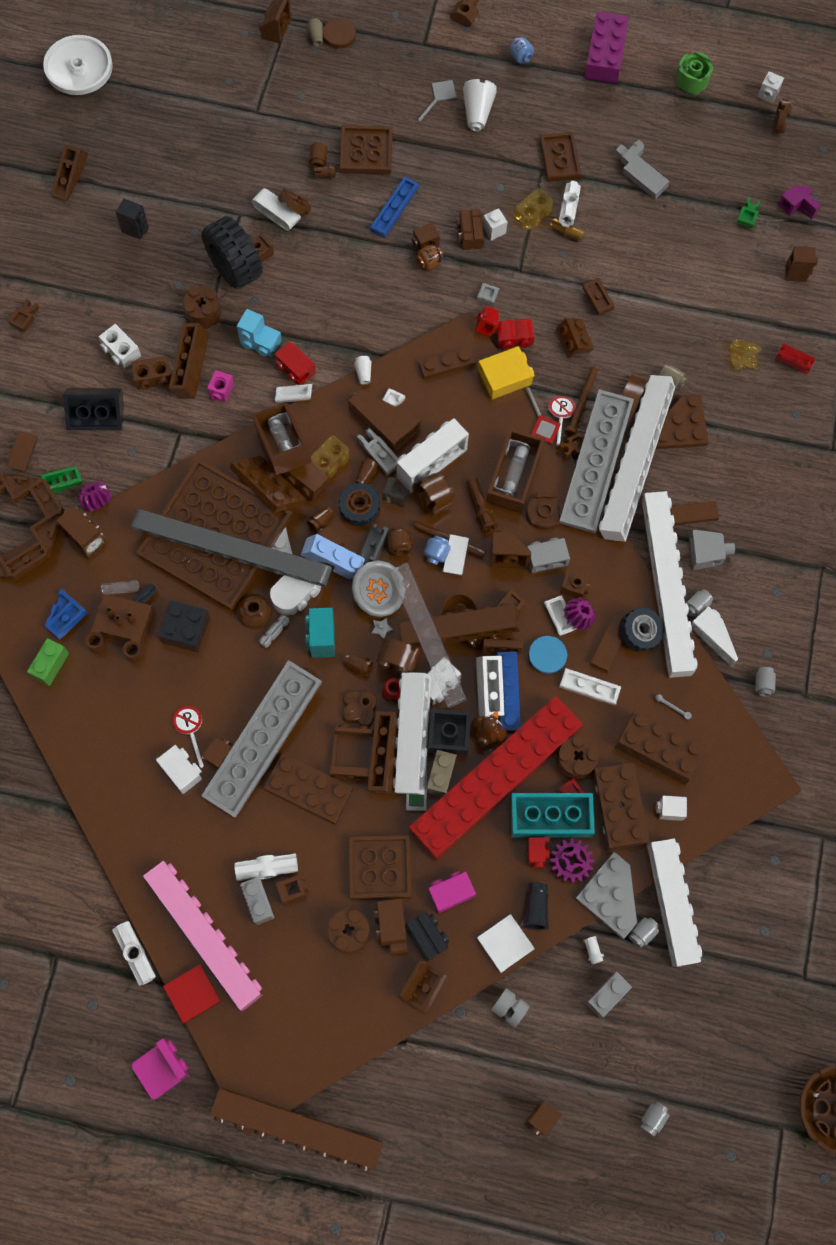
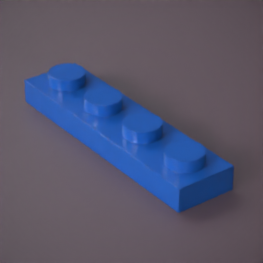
(511, 718)

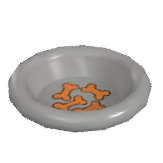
(375, 589)

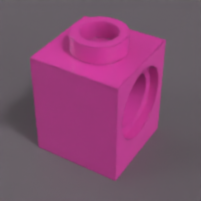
(220, 379)

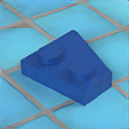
(64, 615)

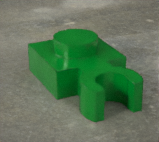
(748, 214)

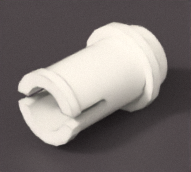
(593, 950)

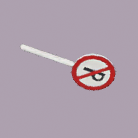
(562, 408)
(187, 721)

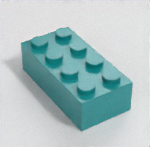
(552, 815)

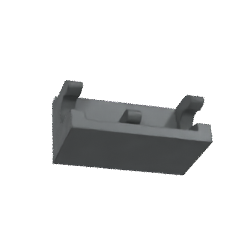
(374, 543)

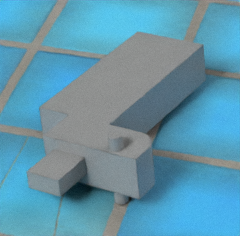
(641, 172)

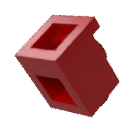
(487, 321)
(537, 852)

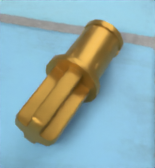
(570, 231)

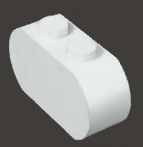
(292, 595)

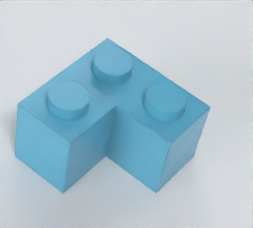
(256, 335)

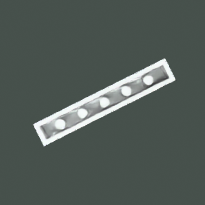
(412, 733)
(674, 903)

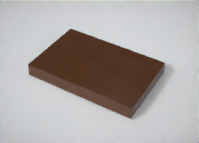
(560, 156)

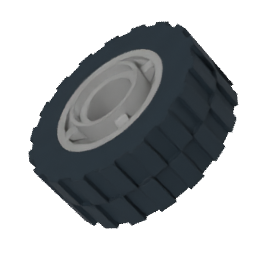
(651, 626)

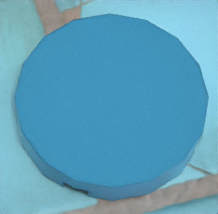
(547, 655)

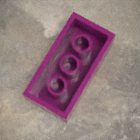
(606, 47)

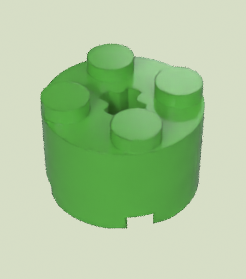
(694, 73)

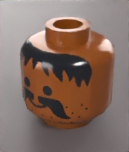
(429, 257)

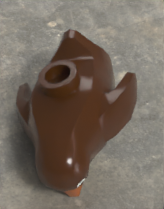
(489, 729)

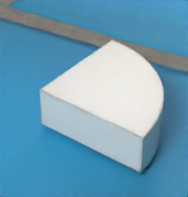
(393, 397)

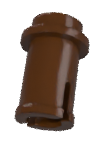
(329, 171)

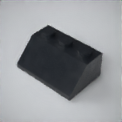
(93, 408)

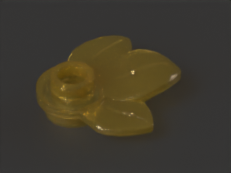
(746, 356)

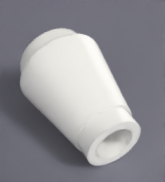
(363, 369)

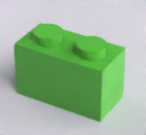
(48, 662)

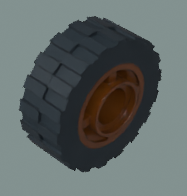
(359, 515)

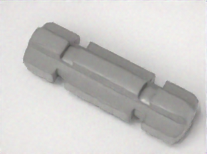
(274, 631)

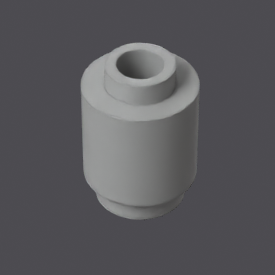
(699, 602)
(765, 681)
(644, 932)
(654, 1118)

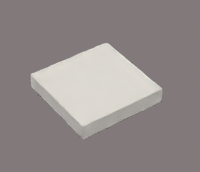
(505, 943)

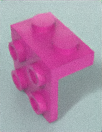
(160, 1069)

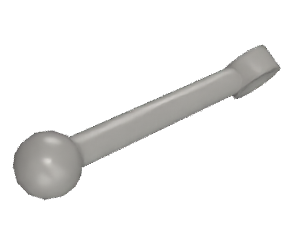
(687, 715)

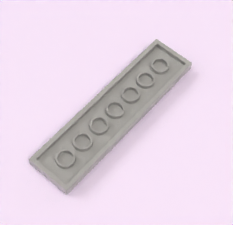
(596, 461)
(262, 739)

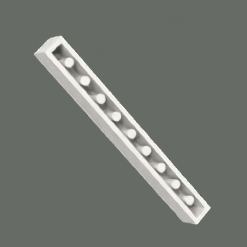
(637, 458)
(668, 584)

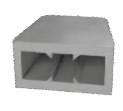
(708, 549)

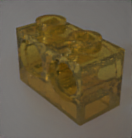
(531, 207)
(325, 455)

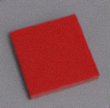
(192, 993)

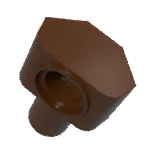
(464, 12)

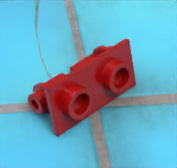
(795, 358)

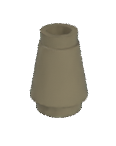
(315, 31)

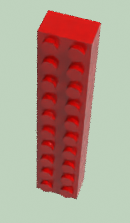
(495, 778)

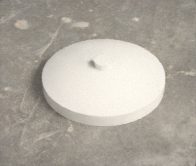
(78, 64)

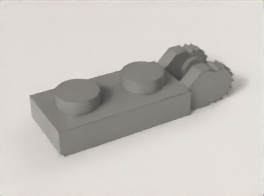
(379, 452)

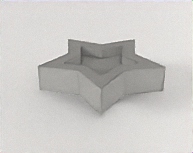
(381, 628)

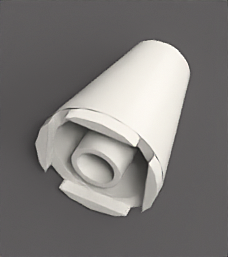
(478, 102)

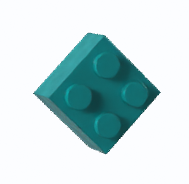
(321, 629)

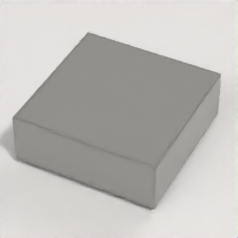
(488, 294)

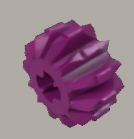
(94, 496)
(579, 614)

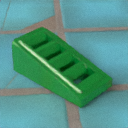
(61, 486)

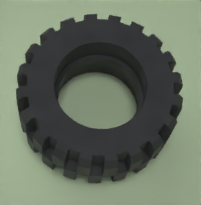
(232, 252)

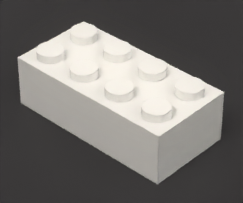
(432, 454)

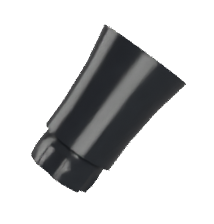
(536, 907)

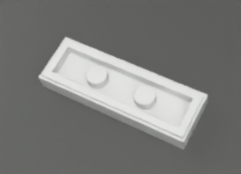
(590, 687)

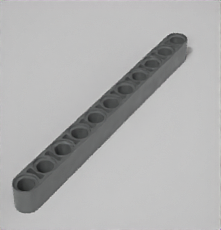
(231, 547)

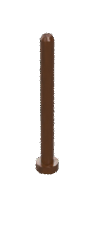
(571, 429)

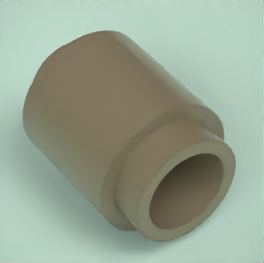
(677, 375)

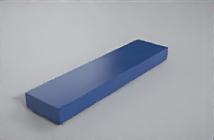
(394, 207)

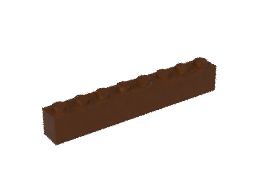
(296, 1128)

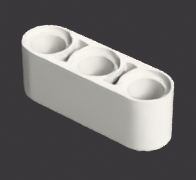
(271, 207)

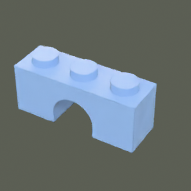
(323, 550)

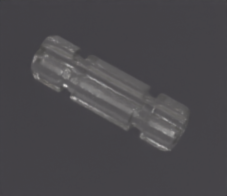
(120, 587)

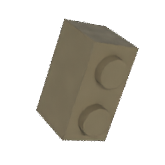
(441, 773)

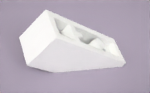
(712, 631)

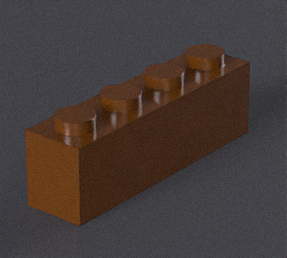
(189, 361)
(383, 754)

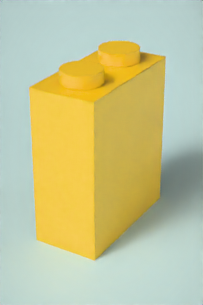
(505, 372)

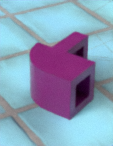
(799, 198)

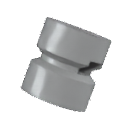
(503, 1004)

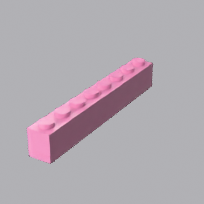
(203, 936)

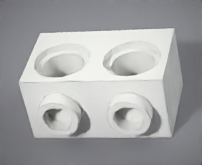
(121, 345)

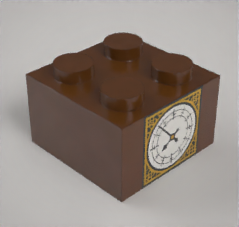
(82, 532)

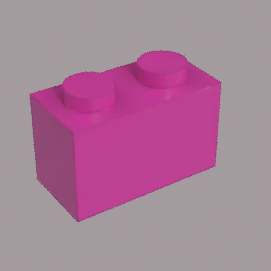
(451, 892)

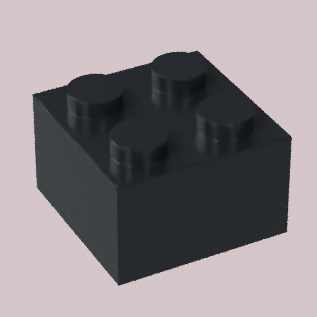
(184, 626)
(449, 732)

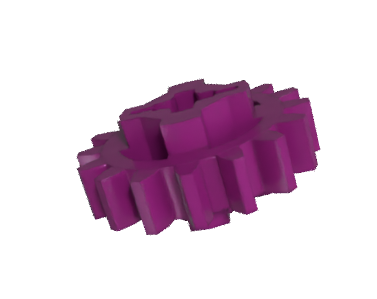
(579, 864)

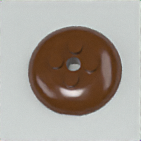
(819, 1108)

